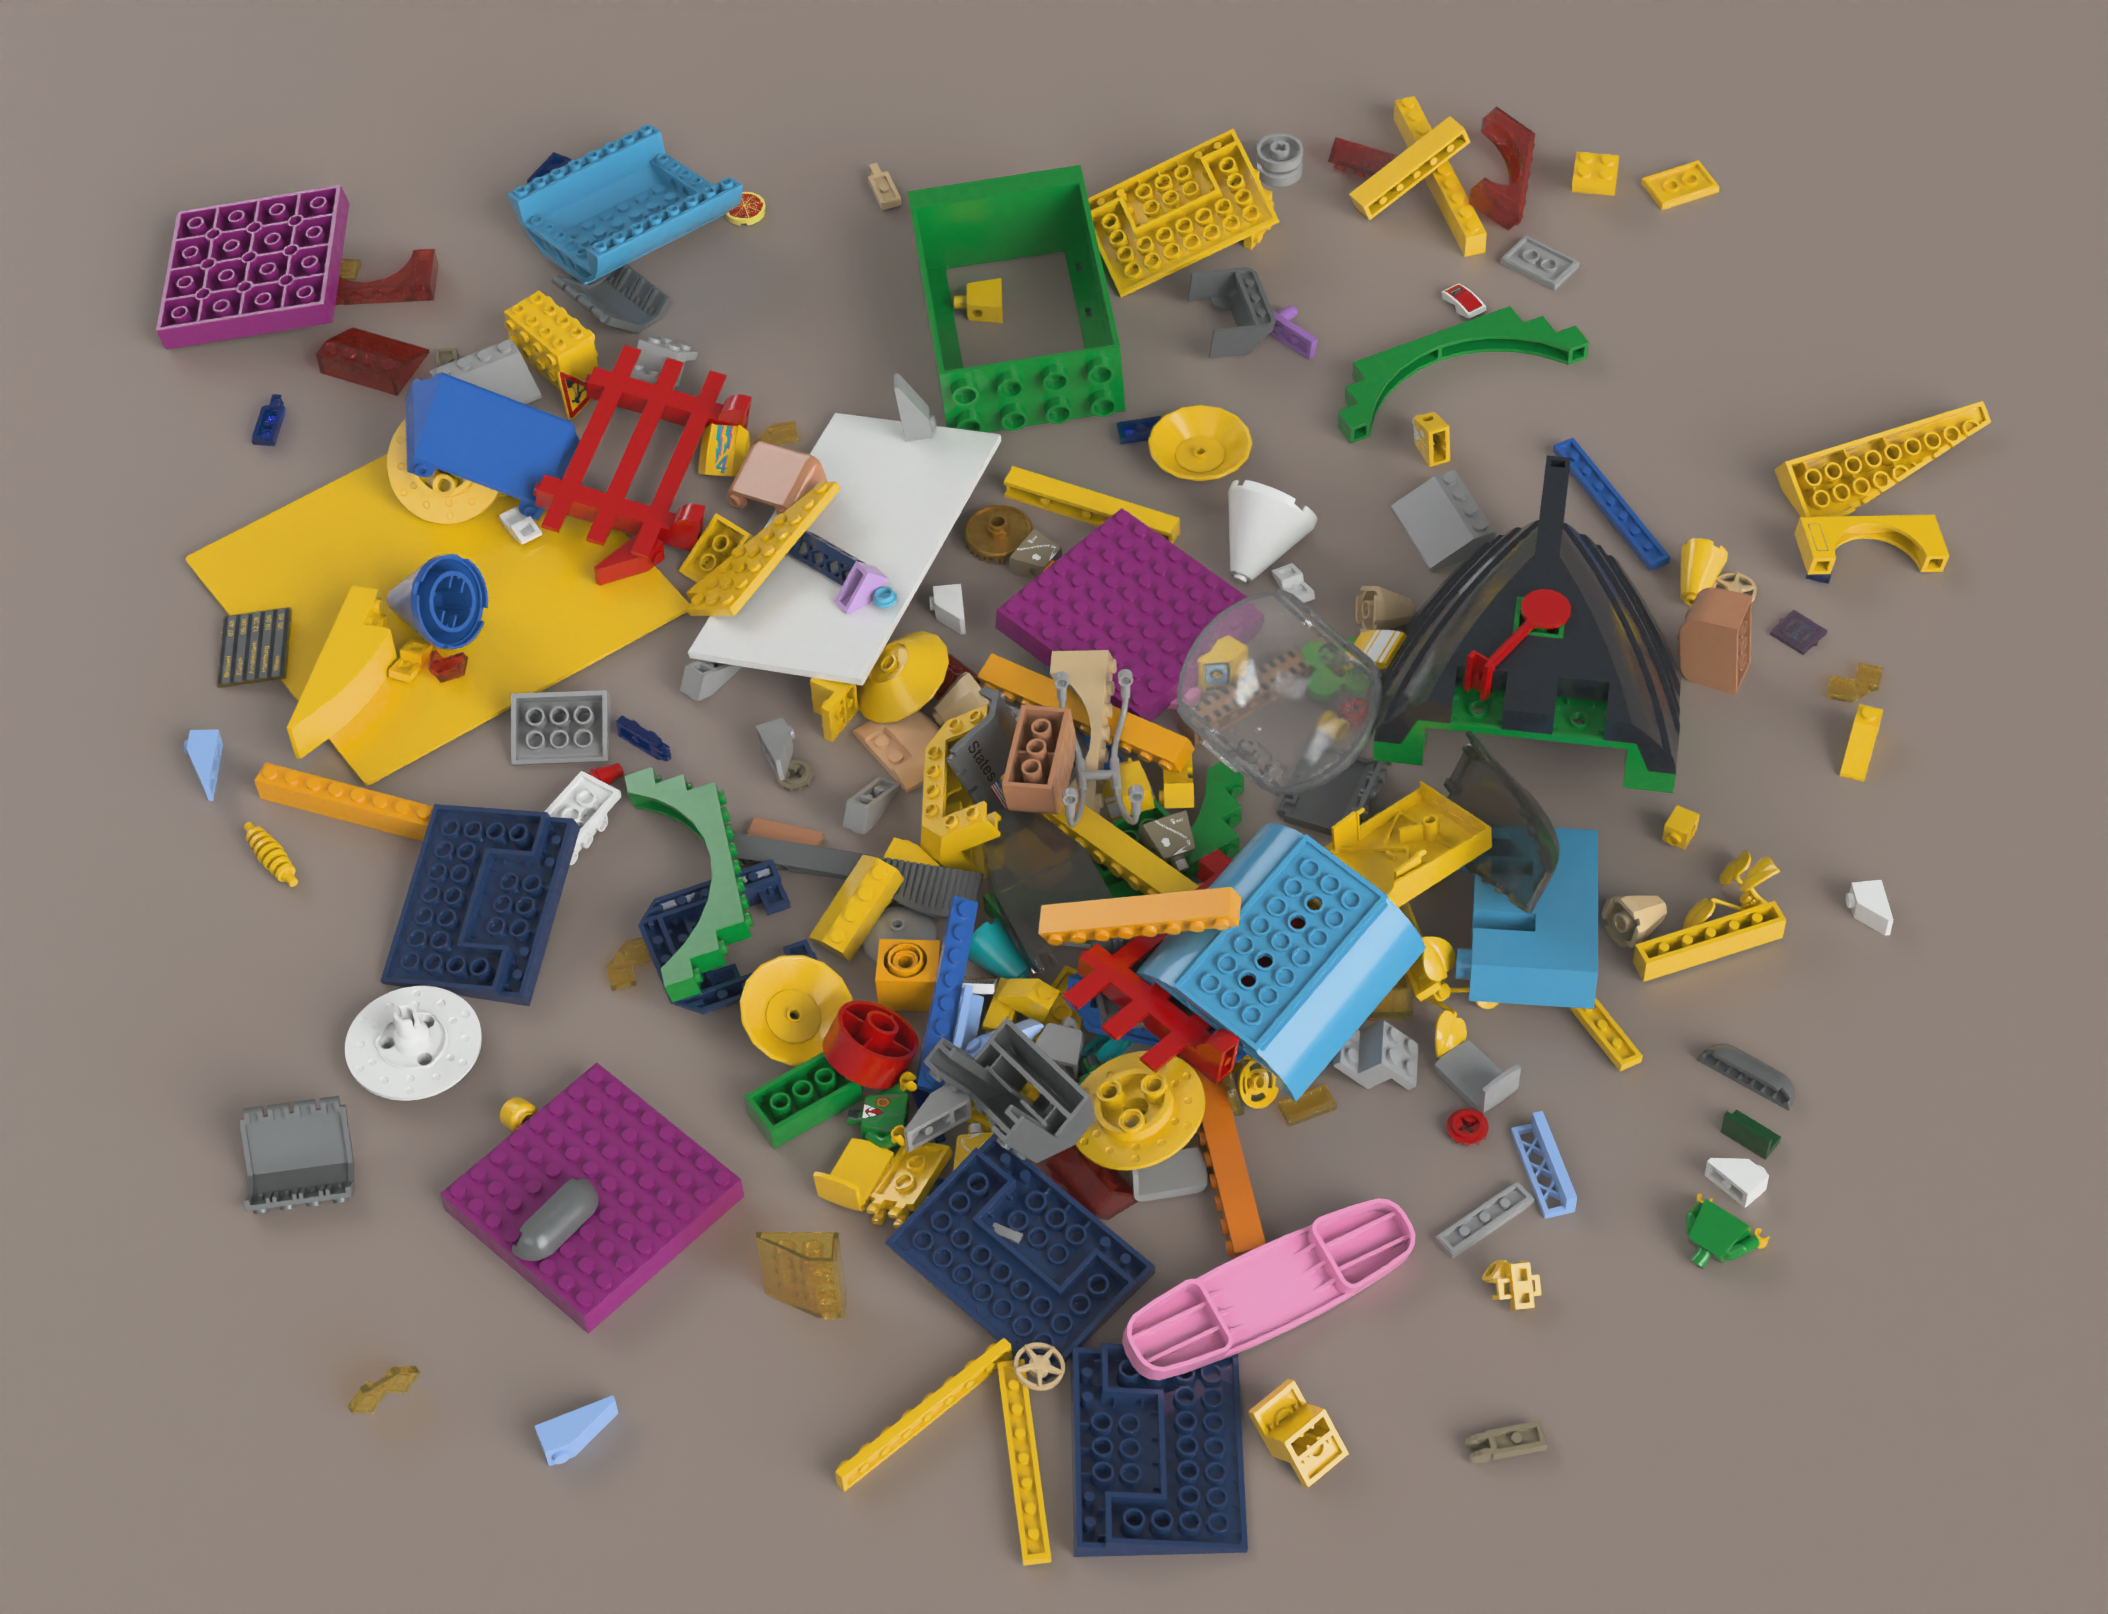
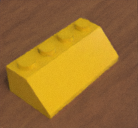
(857, 907)

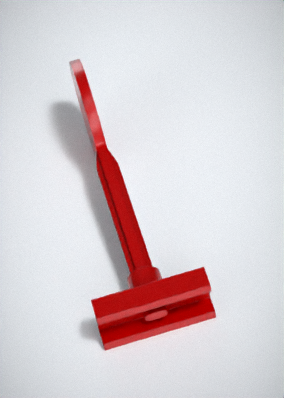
(1540, 609)

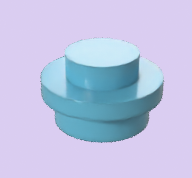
(884, 597)

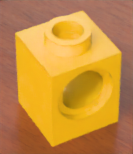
(1680, 827)

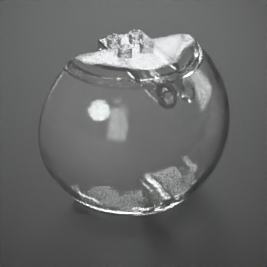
(1279, 694)

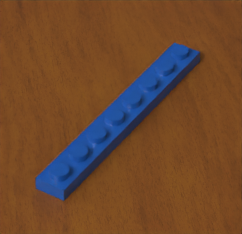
(1612, 505)
(947, 984)

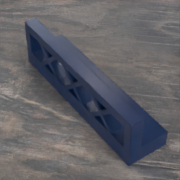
(827, 549)

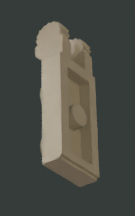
(1507, 1442)

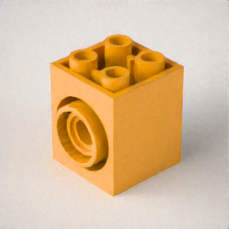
(906, 973)

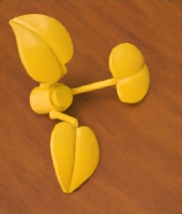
(1756, 874)
(1436, 961)

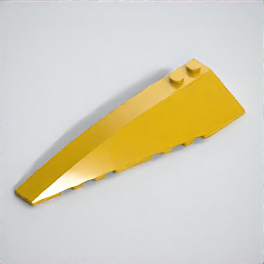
(1860, 470)

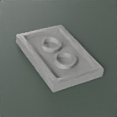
(1539, 262)

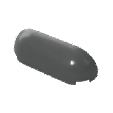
(1750, 1073)
(556, 1220)

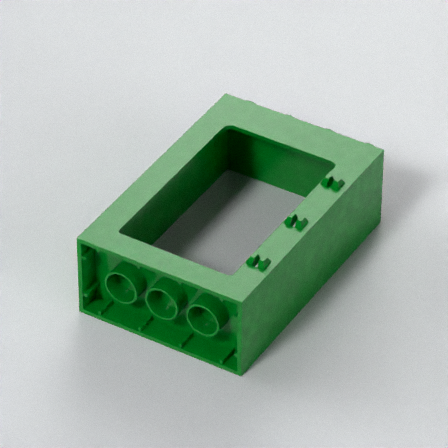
(1004, 222)

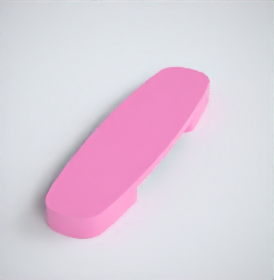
(1268, 1290)

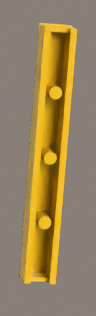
(1081, 502)

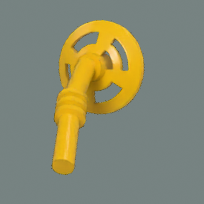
(1255, 1082)

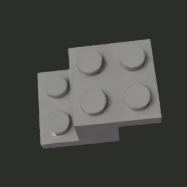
(654, 354)
(1379, 1055)

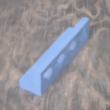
(967, 1018)
(1552, 1160)

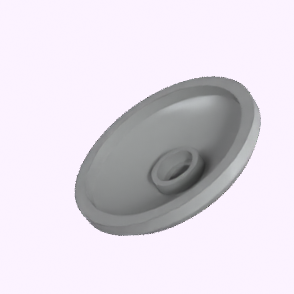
(911, 927)

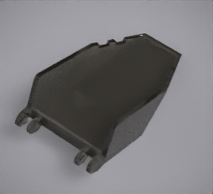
(1036, 867)

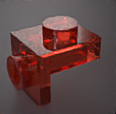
(449, 667)

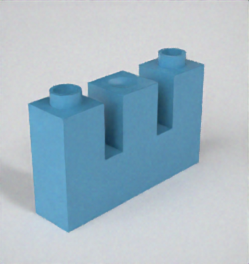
(1543, 954)

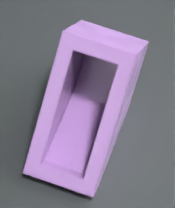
(860, 587)

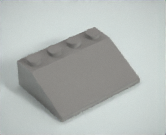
(496, 369)
(1443, 520)
(560, 727)

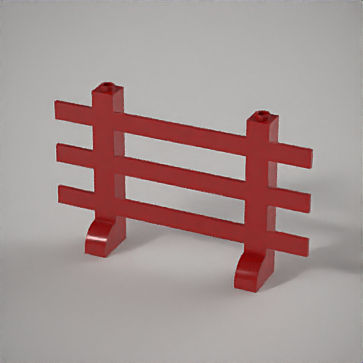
(654, 403)
(1179, 1033)

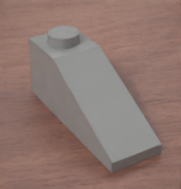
(913, 411)
(705, 678)
(776, 743)
(869, 804)
(936, 1116)

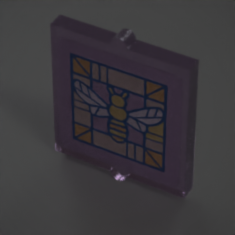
(1798, 632)

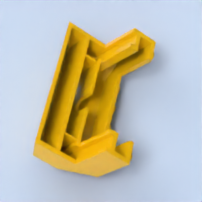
(950, 819)

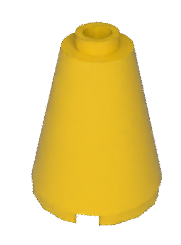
(1699, 567)

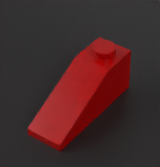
(623, 564)

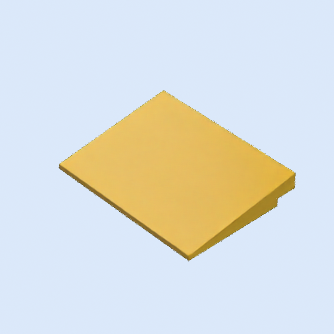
(1179, 212)

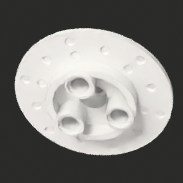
(413, 1043)

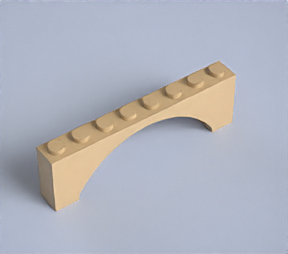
(1091, 681)

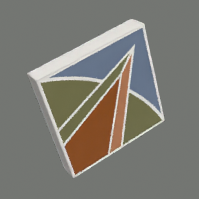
(981, 984)

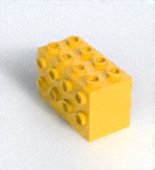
(551, 338)

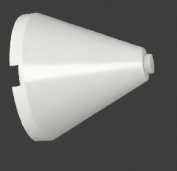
(1262, 527)

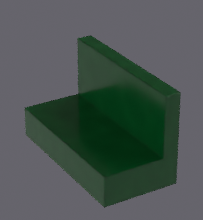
(1749, 1133)

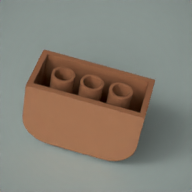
(1716, 639)
(1040, 760)

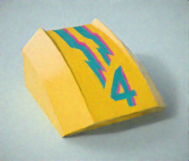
(723, 450)

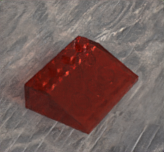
(370, 360)

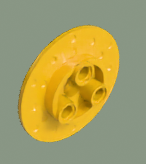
(426, 495)
(1141, 1112)

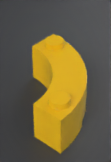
(1178, 788)

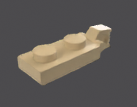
(883, 188)

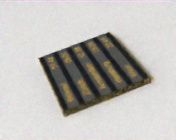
(254, 647)

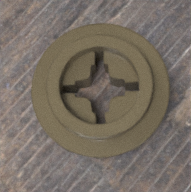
(805, 772)

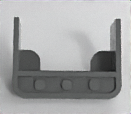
(1242, 294)

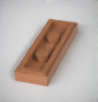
(785, 832)

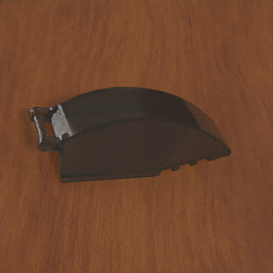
(1522, 835)

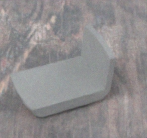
(1477, 1077)
(1176, 1176)

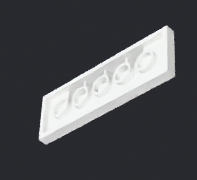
(587, 803)

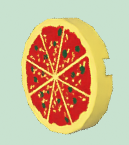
(749, 210)

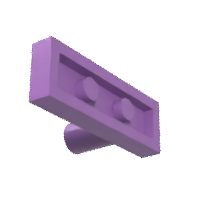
(1293, 335)

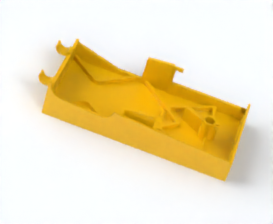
(1409, 844)

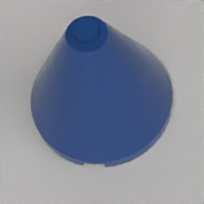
(442, 601)

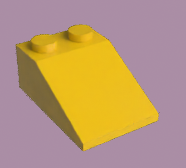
(713, 547)

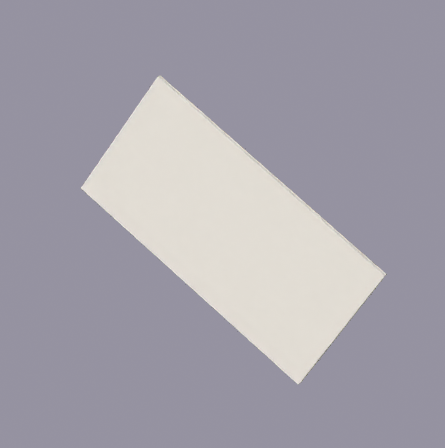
(890, 514)

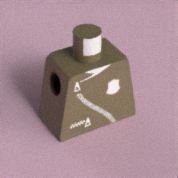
(1034, 555)
(1169, 839)

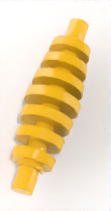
(270, 854)

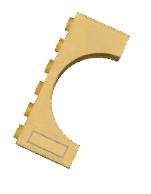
(1913, 534)

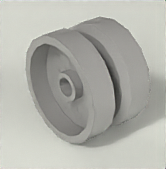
(1279, 159)

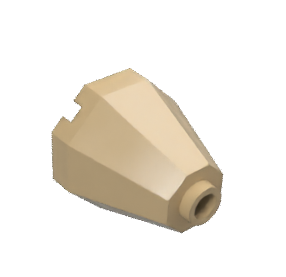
(1382, 609)
(959, 699)
(1632, 918)

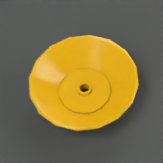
(1200, 443)
(903, 677)
(786, 987)

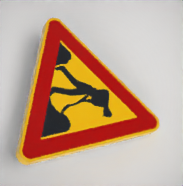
(572, 393)

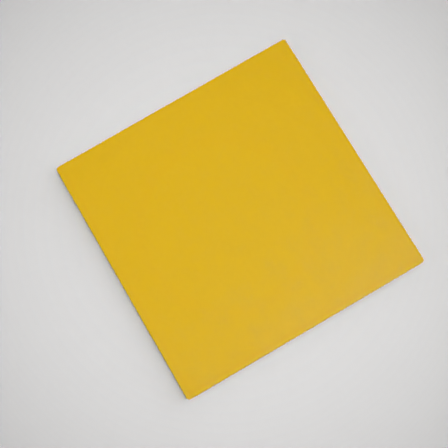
(538, 627)

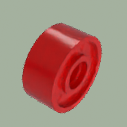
(870, 1044)

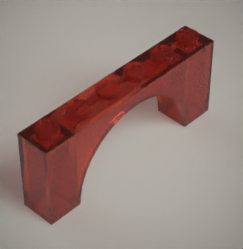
(1516, 144)
(411, 283)

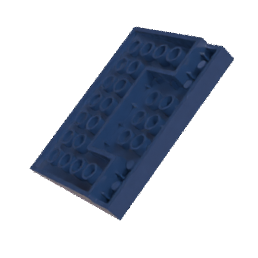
(482, 902)
(1049, 1287)
(1155, 1458)

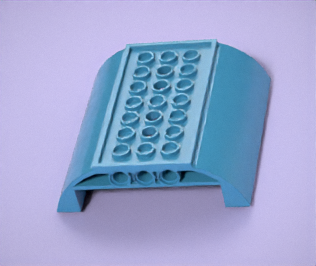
(617, 205)
(1320, 975)

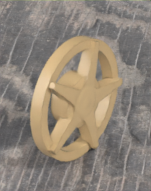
(1735, 585)
(1039, 1366)

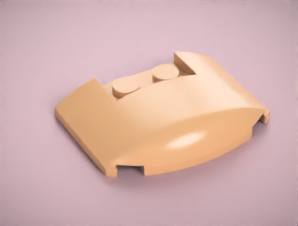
(900, 746)

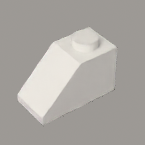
(949, 606)
(1870, 905)
(1737, 1178)

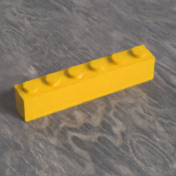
(1409, 168)
(1709, 941)

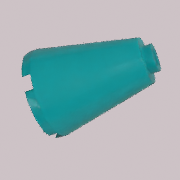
(997, 953)

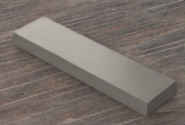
(1484, 1219)

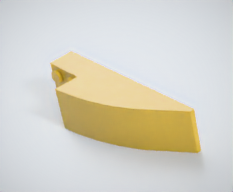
(346, 673)

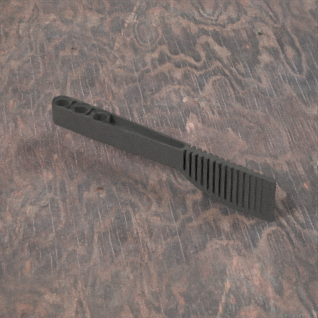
(924, 887)

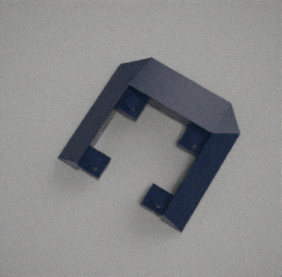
(675, 916)

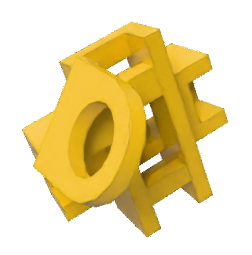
(1520, 1290)

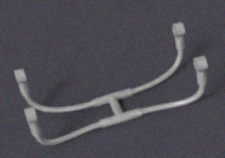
(1135, 792)

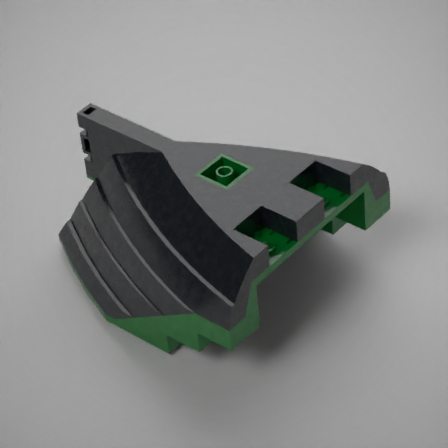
(1596, 667)

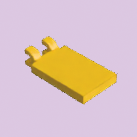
(907, 1182)

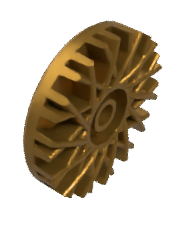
(996, 532)

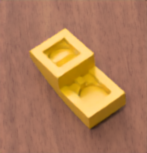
(411, 660)

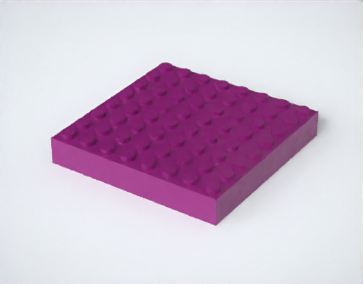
(253, 267)
(1123, 595)
(650, 1183)

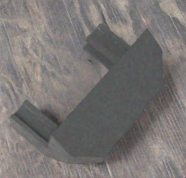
(996, 1086)

